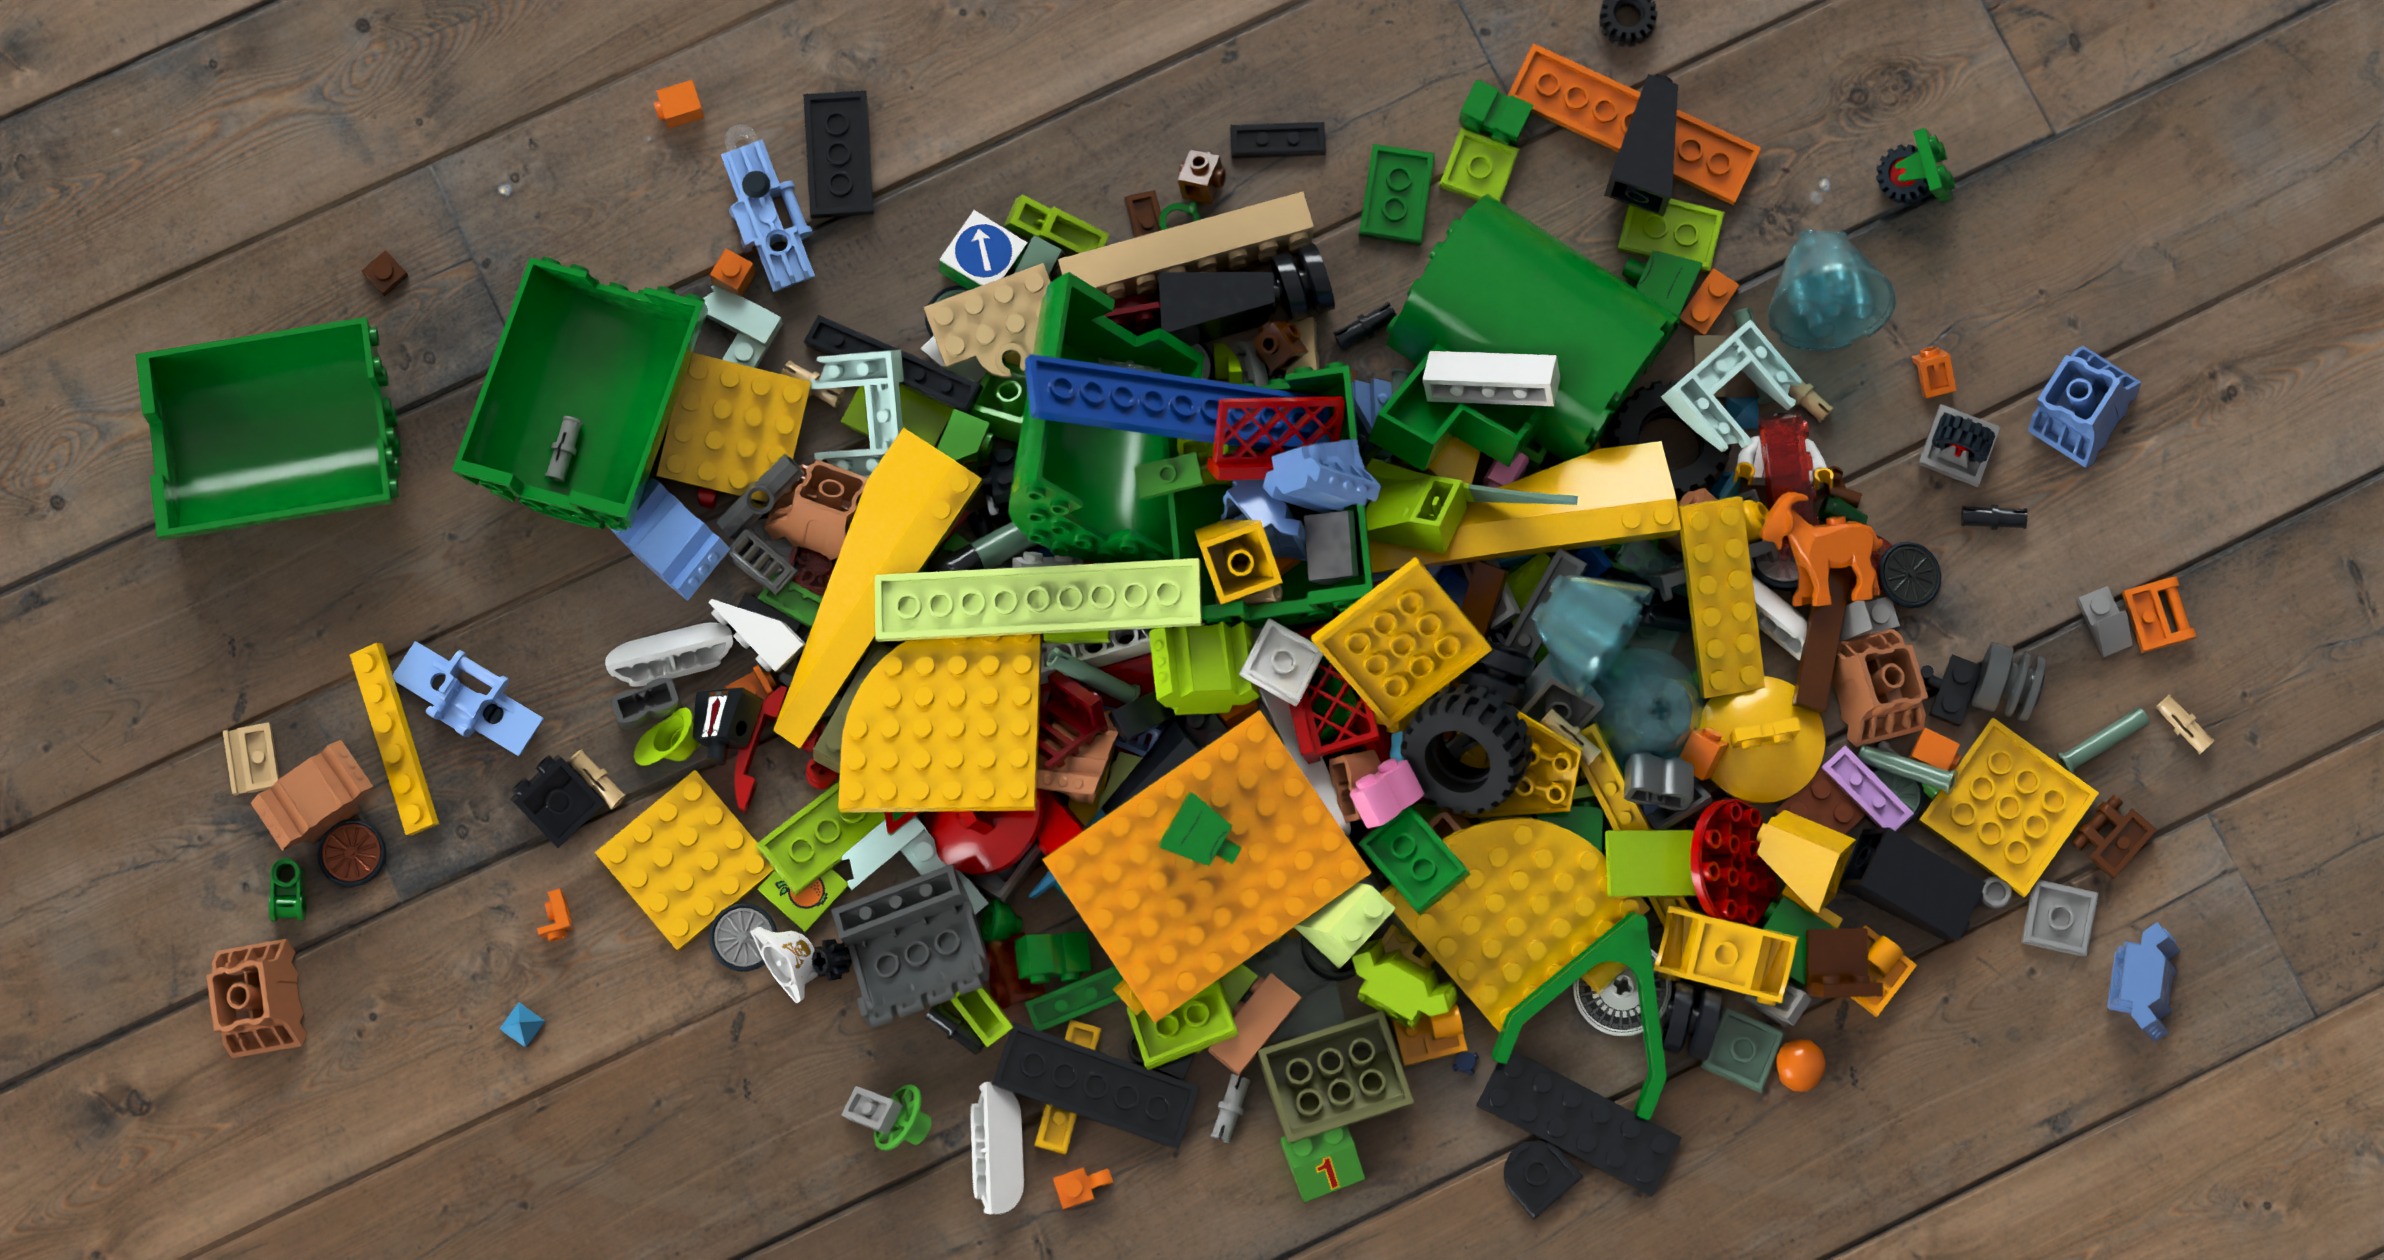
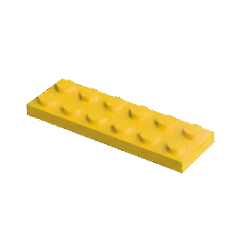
(1721, 597)

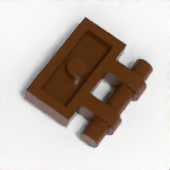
(2122, 842)

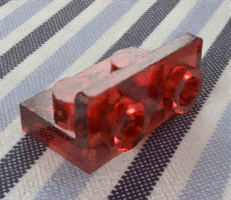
(1003, 974)

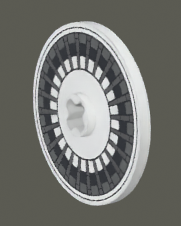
(1619, 1013)

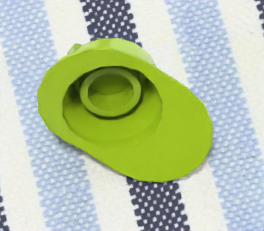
(668, 740)

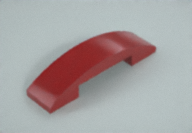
(745, 785)

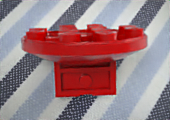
(984, 839)
(1726, 866)

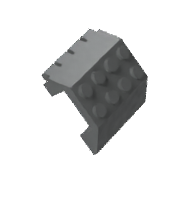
(913, 945)

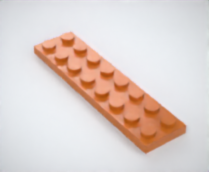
(1603, 110)

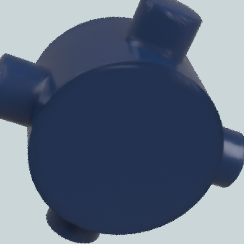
(1465, 1062)

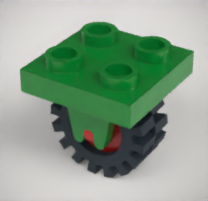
(1912, 171)

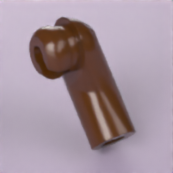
(1839, 489)

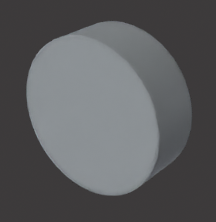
(1996, 893)

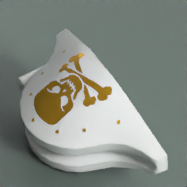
(787, 958)

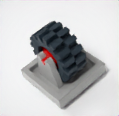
(1958, 445)

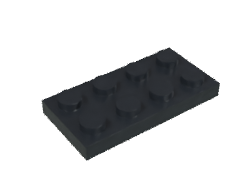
(838, 154)

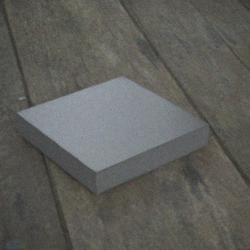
(2060, 918)

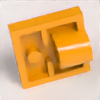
(1887, 966)
(1432, 1037)

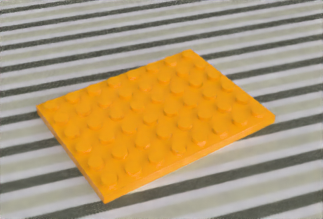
(1187, 923)

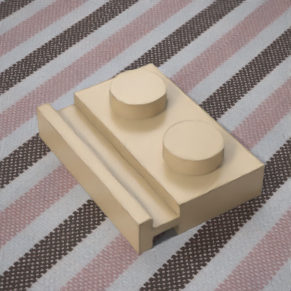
(251, 758)

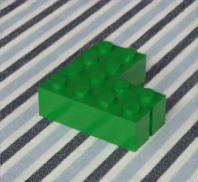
(1421, 429)

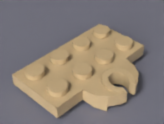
(990, 321)

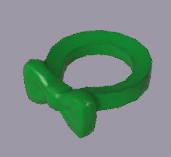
(1192, 209)

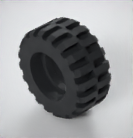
(1648, 406)
(1487, 721)

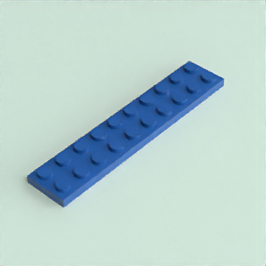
(1152, 402)

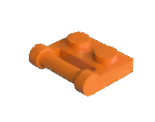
(2149, 616)

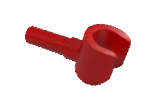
(707, 497)

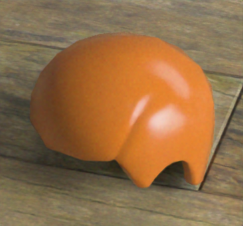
(1800, 1064)

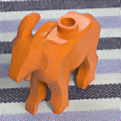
(1821, 549)

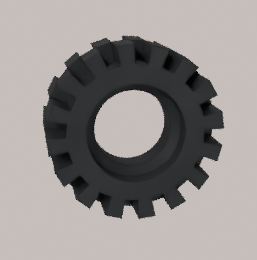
(1623, 33)

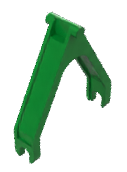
(1622, 943)

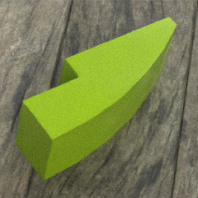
(1053, 226)
(983, 1015)

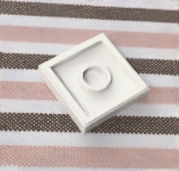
(1282, 662)

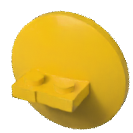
(1770, 741)

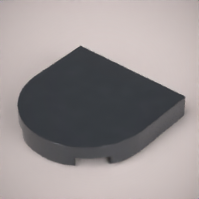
(1538, 1175)

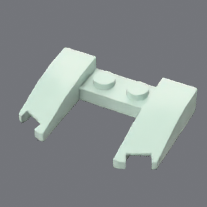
(752, 324)
(1745, 351)
(880, 376)
(914, 844)

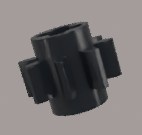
(831, 959)

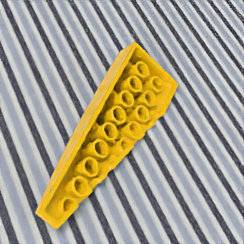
(1621, 499)
(895, 530)

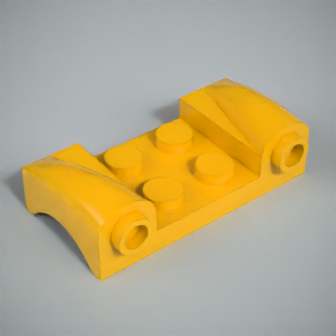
(1726, 955)

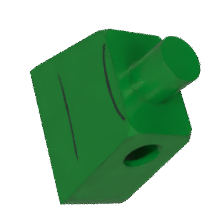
(1664, 278)
(1199, 833)

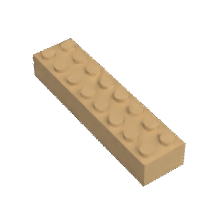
(1198, 246)

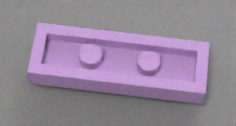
(1867, 790)

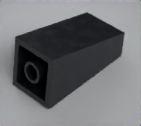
(1646, 158)
(1213, 304)
(1912, 883)

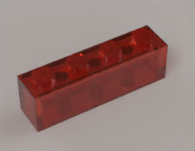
(1787, 463)

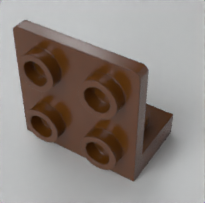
(1839, 964)

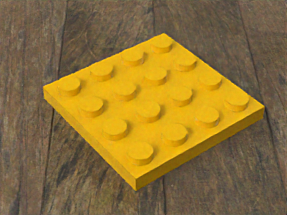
(731, 425)
(1401, 642)
(2009, 807)
(685, 860)

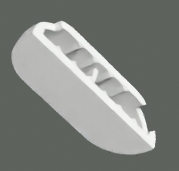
(1779, 619)
(670, 654)
(997, 1149)

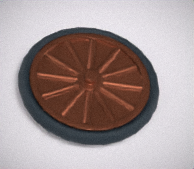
(351, 853)

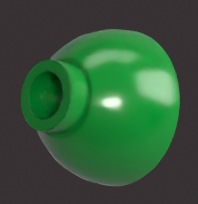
(999, 921)

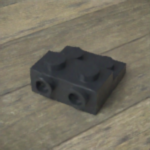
(556, 799)

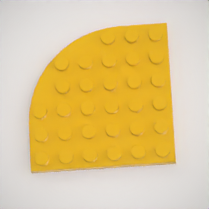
(945, 728)
(1521, 912)

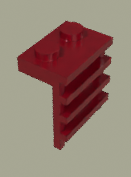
(1074, 710)

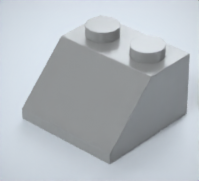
(1550, 689)

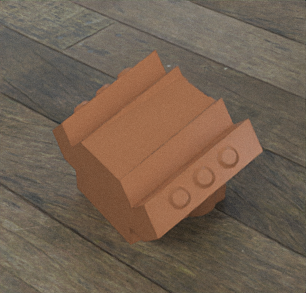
(817, 509)
(1878, 687)
(1082, 773)
(313, 797)
(256, 998)

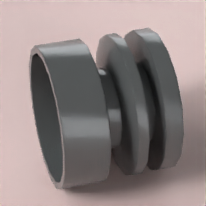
(2009, 681)

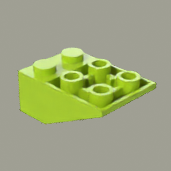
(1417, 513)

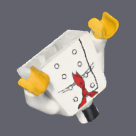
(1751, 464)

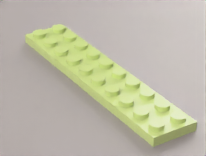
(1038, 600)

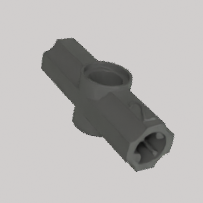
(774, 482)

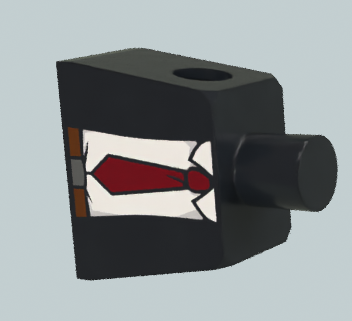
(725, 720)

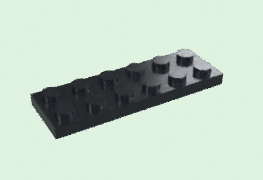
(1095, 1086)
(1579, 1122)

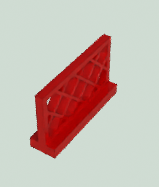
(1256, 465)
(1305, 719)

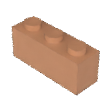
(1256, 1022)

